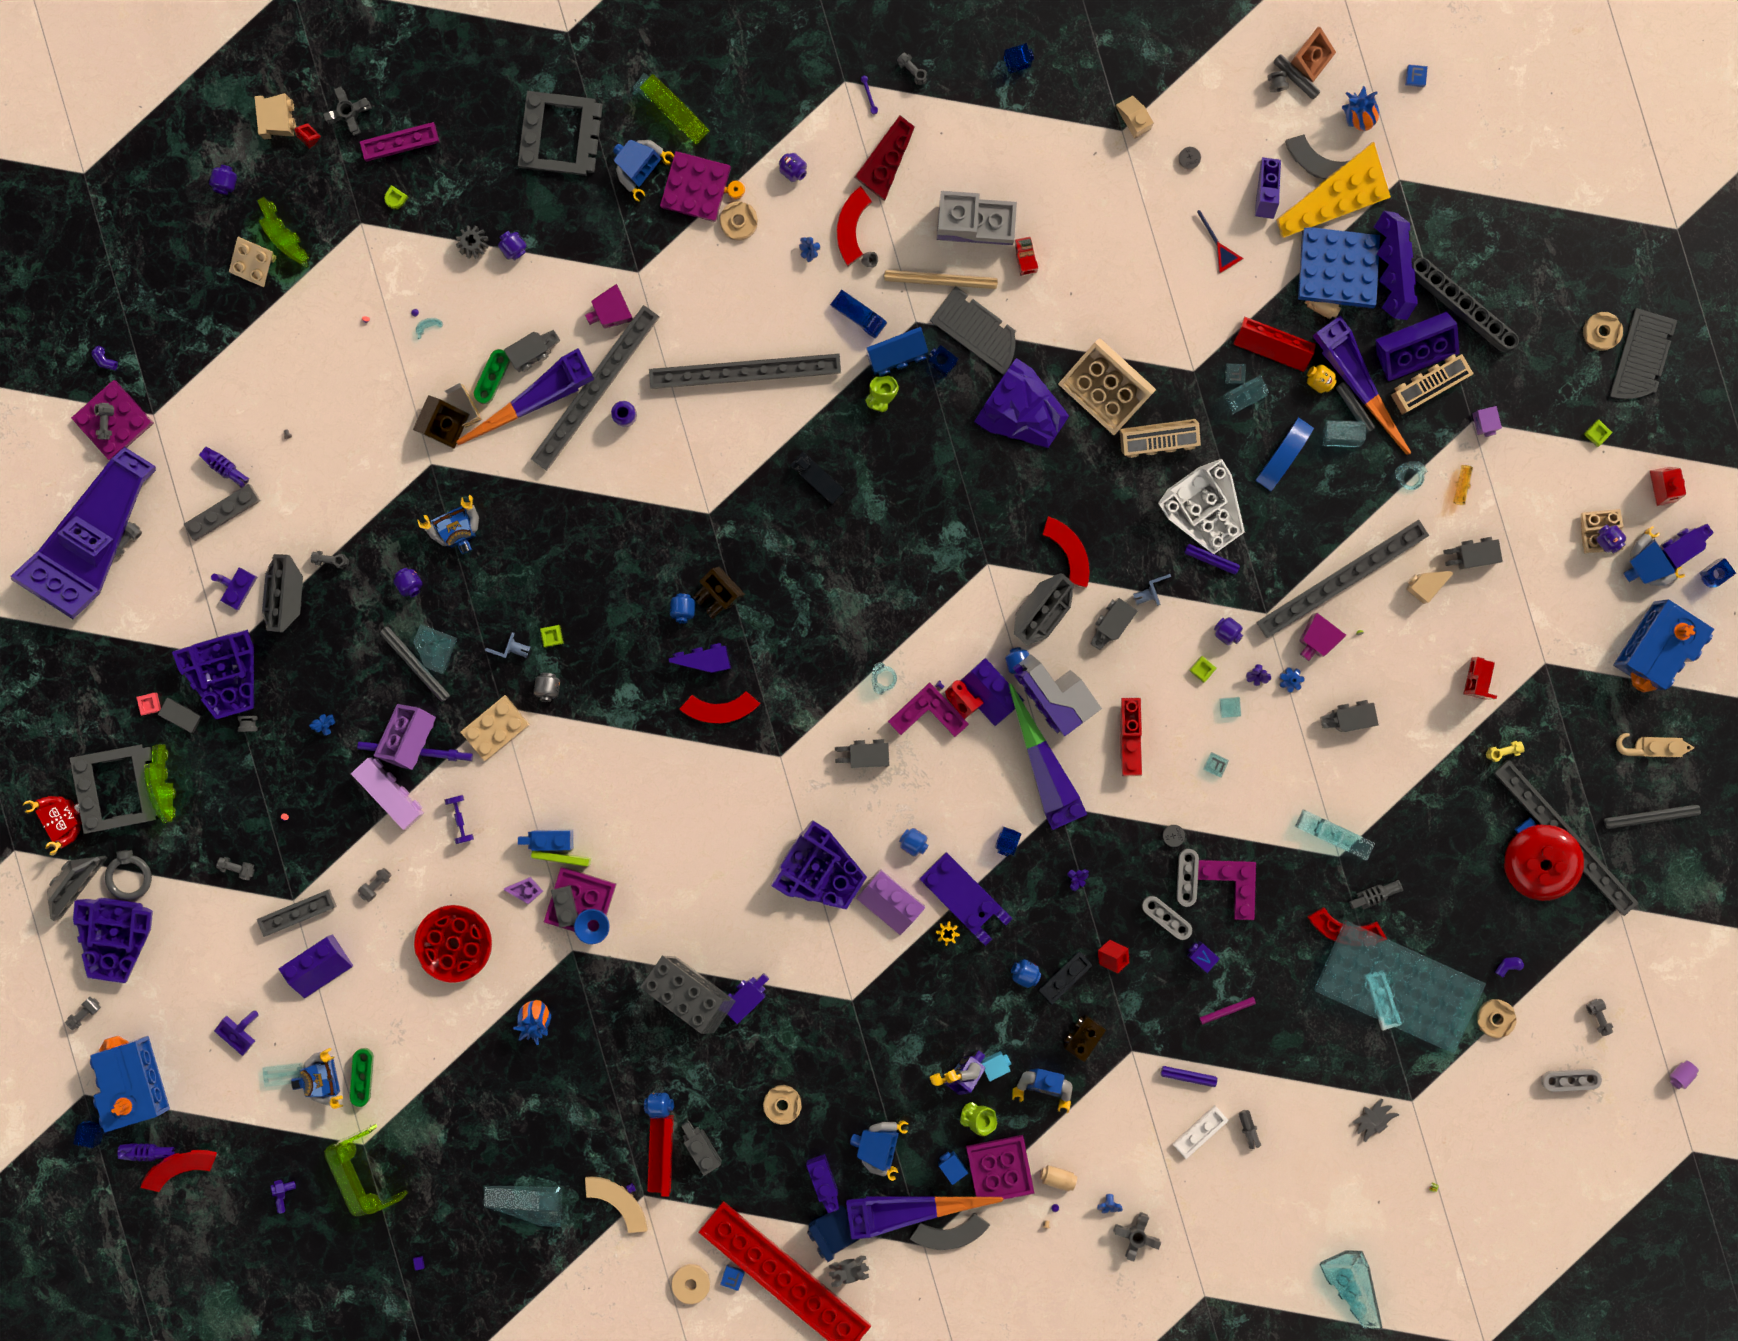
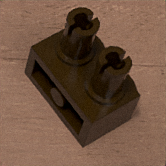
(722, 588)
(1084, 1037)

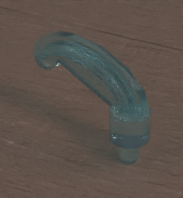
(425, 324)

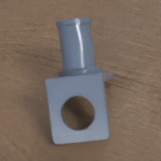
(1150, 594)
(513, 647)

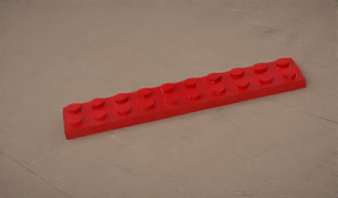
(783, 1276)

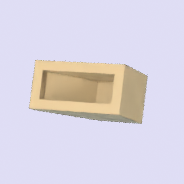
(1135, 116)
(1426, 585)

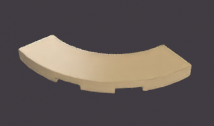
(621, 1199)

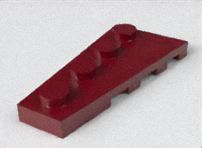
(884, 161)

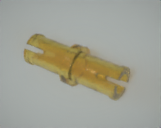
(1463, 485)

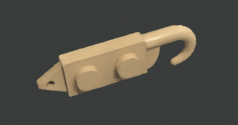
(1654, 747)

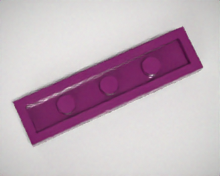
(399, 141)

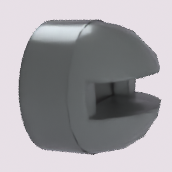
(872, 256)

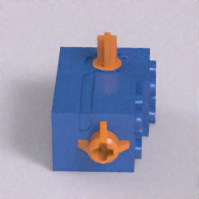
(1662, 645)
(127, 1083)

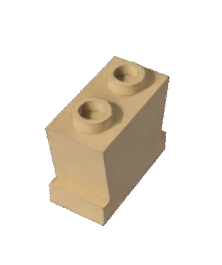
(275, 116)

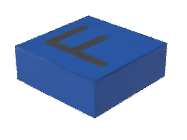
(1416, 75)
(732, 1277)

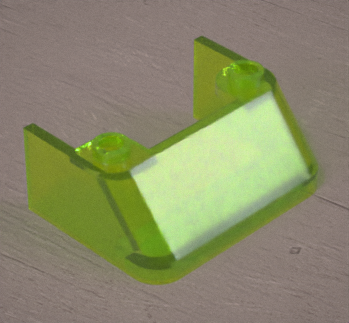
(338, 1159)

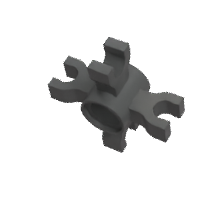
(360, 106)
(1145, 1239)
(848, 1271)

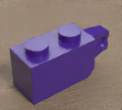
(1687, 545)

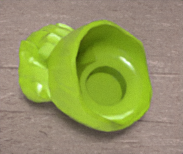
(881, 393)
(979, 1118)

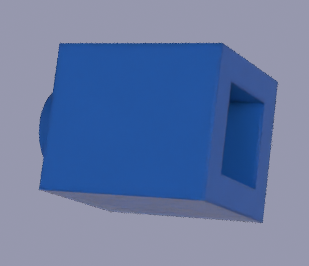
(952, 1167)

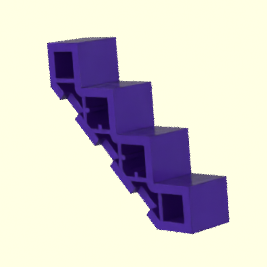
(1399, 275)

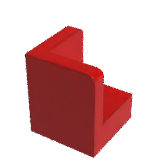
(1113, 956)

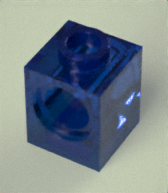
(1018, 58)
(945, 368)
(1724, 569)
(1007, 841)
(88, 1134)

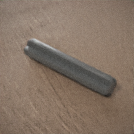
(1296, 76)
(1354, 406)

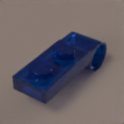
(859, 314)

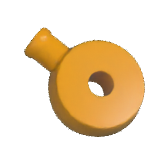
(735, 194)

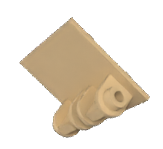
(251, 261)

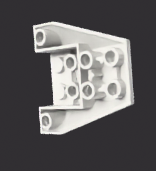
(1205, 506)

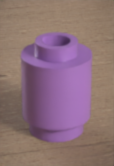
(1683, 1075)

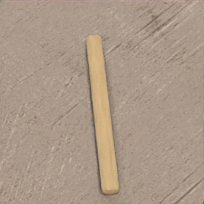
(940, 279)

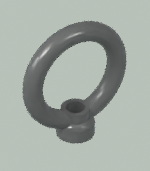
(125, 857)

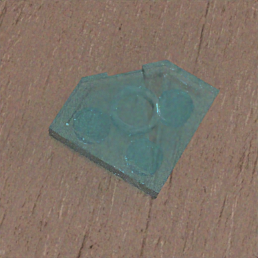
(434, 648)

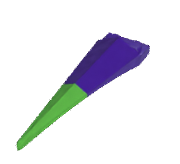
(1055, 789)

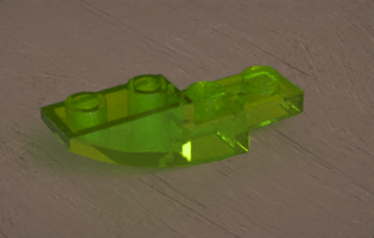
(283, 239)
(159, 792)

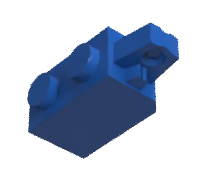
(548, 840)

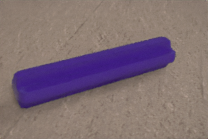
(1212, 559)
(1189, 1076)

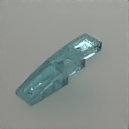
(1334, 834)

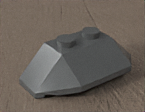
(281, 593)
(1044, 609)
(71, 883)

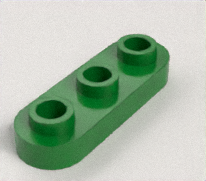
(492, 367)
(357, 1084)

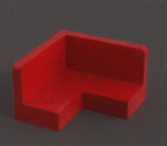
(1479, 679)

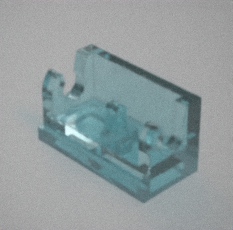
(1246, 394)
(1344, 433)

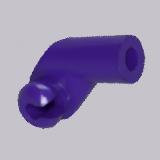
(98, 355)
(1509, 964)

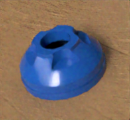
(584, 933)

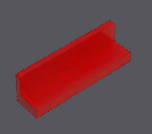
(1274, 344)
(660, 1155)

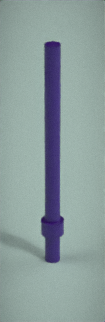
(451, 755)

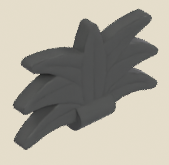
(1375, 1119)

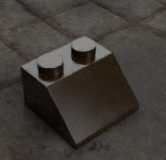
(441, 421)

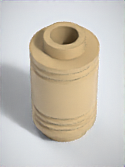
(1325, 309)
(1058, 1178)

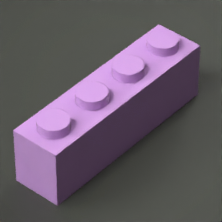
(388, 793)

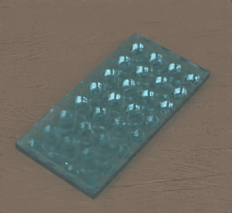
(1399, 986)

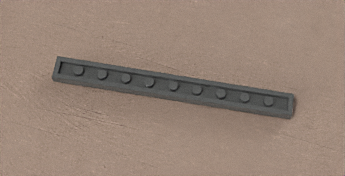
(745, 371)
(594, 390)
(1342, 578)
(1546, 815)

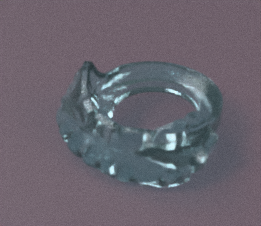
(1418, 467)
(878, 687)

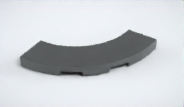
(1311, 160)
(950, 1238)

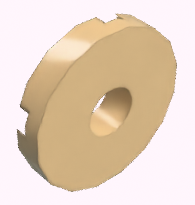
(743, 231)
(1592, 335)
(1507, 1022)
(782, 1093)
(688, 1295)

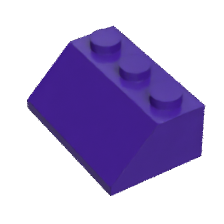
(992, 689)
(316, 966)

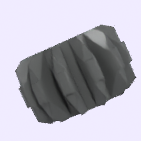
(471, 234)

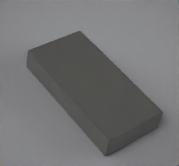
(180, 715)

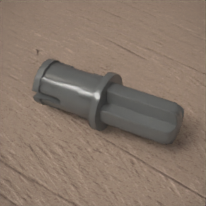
(1249, 1129)

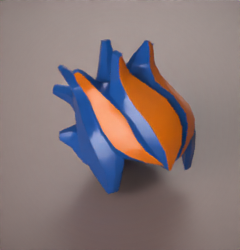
(1362, 110)
(533, 1020)

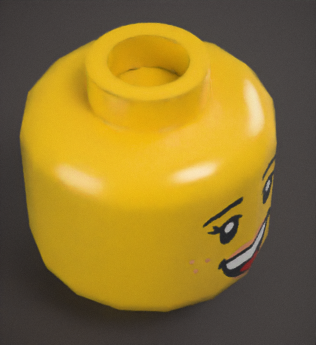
(1321, 378)

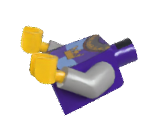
(964, 1076)

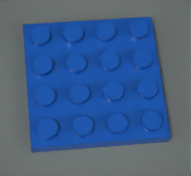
(1339, 267)

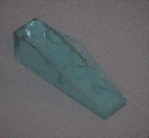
(530, 1204)
(1353, 1280)

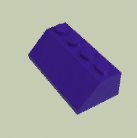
(1418, 346)

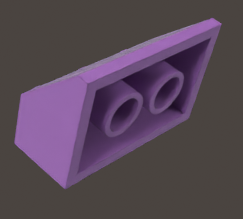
(405, 736)
(891, 902)

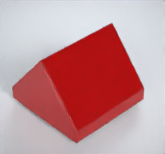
(307, 135)

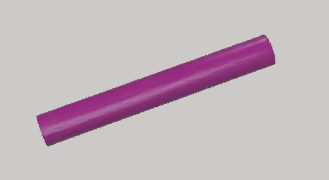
(1227, 1010)

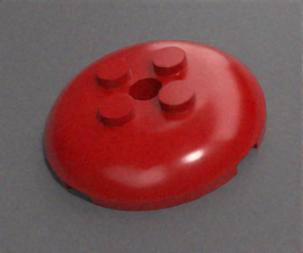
(1539, 844)
(434, 946)

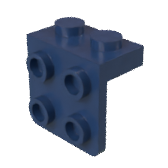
(831, 1233)

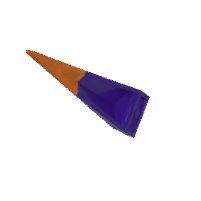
(1343, 354)
(556, 383)
(884, 1214)

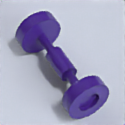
(459, 819)

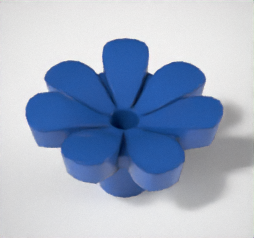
(809, 248)
(1288, 679)
(323, 724)
(1109, 1205)

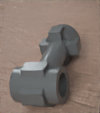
(920, 74)
(104, 410)
(131, 531)
(338, 560)
(245, 871)
(367, 891)
(90, 1006)
(1596, 1007)

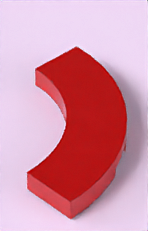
(847, 225)
(1073, 549)
(720, 712)
(1331, 928)
(177, 1164)

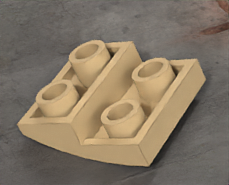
(1592, 522)

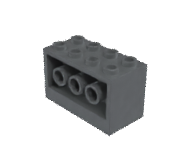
(687, 994)

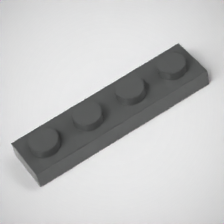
(222, 512)
(296, 913)

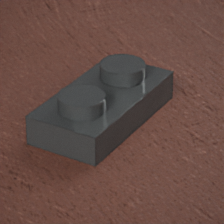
(564, 906)

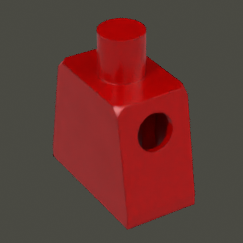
(1668, 485)

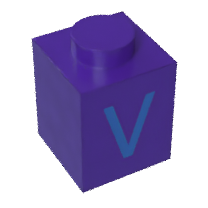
(1202, 956)

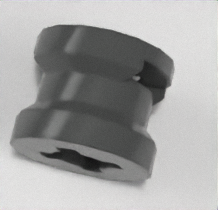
(1278, 81)
(246, 726)

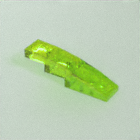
(674, 108)

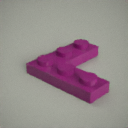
(925, 700)
(1244, 876)

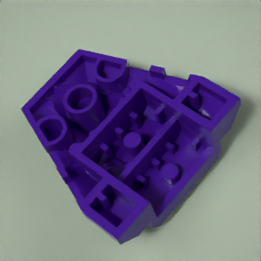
(1023, 408)
(221, 672)
(819, 869)
(111, 936)

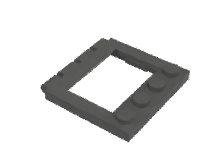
(532, 132)
(87, 792)

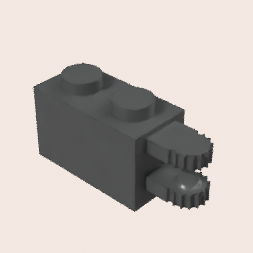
(1476, 554)
(865, 755)

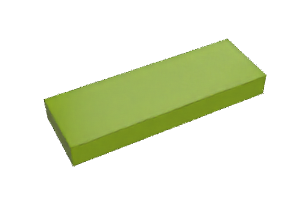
(562, 858)

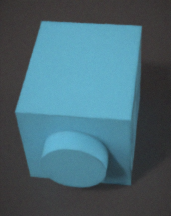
(996, 1065)

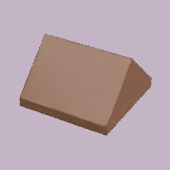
(1314, 55)

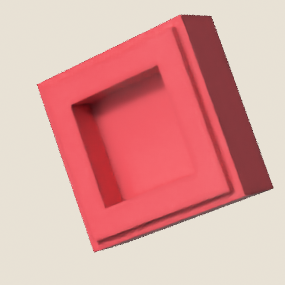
(148, 704)

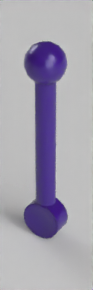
(874, 110)

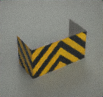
(456, 387)

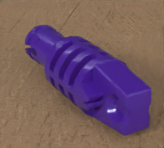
(223, 466)
(143, 1152)

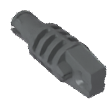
(1376, 895)

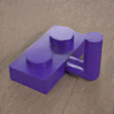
(237, 588)
(235, 1034)

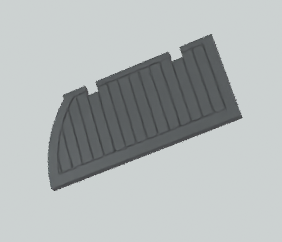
(976, 330)
(1643, 355)

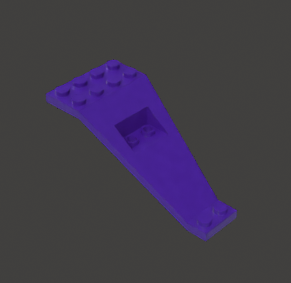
(67, 567)

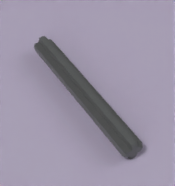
(414, 664)
(1653, 816)

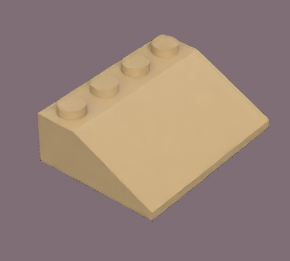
(1106, 386)

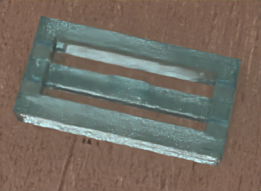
(279, 1067)

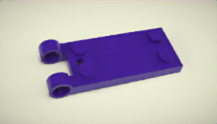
(963, 896)

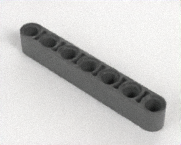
(1473, 306)

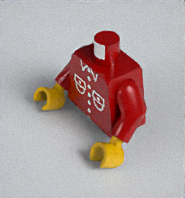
(60, 819)

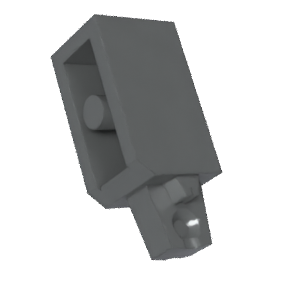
(531, 349)
(1113, 623)
(1351, 718)
(700, 1148)

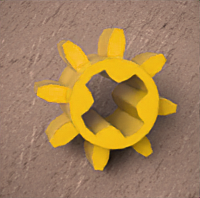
(946, 938)

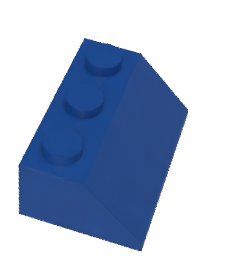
(897, 352)

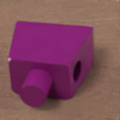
(609, 309)
(1319, 637)

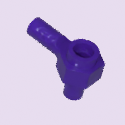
(279, 1190)

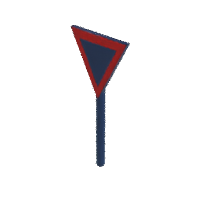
(1226, 257)

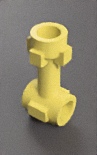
(1496, 754)

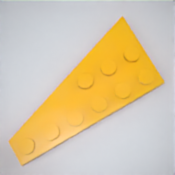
(1345, 191)

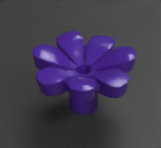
(1258, 675)
(1078, 878)

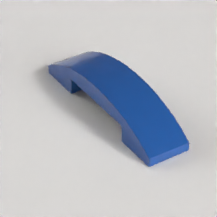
(1285, 454)

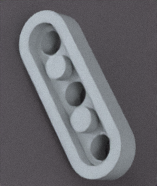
(1189, 886)
(1174, 921)
(1579, 1080)

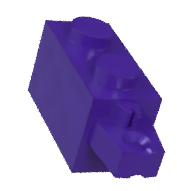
(747, 997)
(823, 1182)

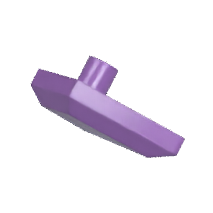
(525, 890)

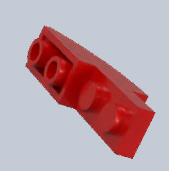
(1131, 736)

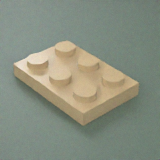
(495, 728)

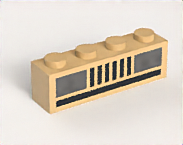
(1432, 384)
(1160, 437)

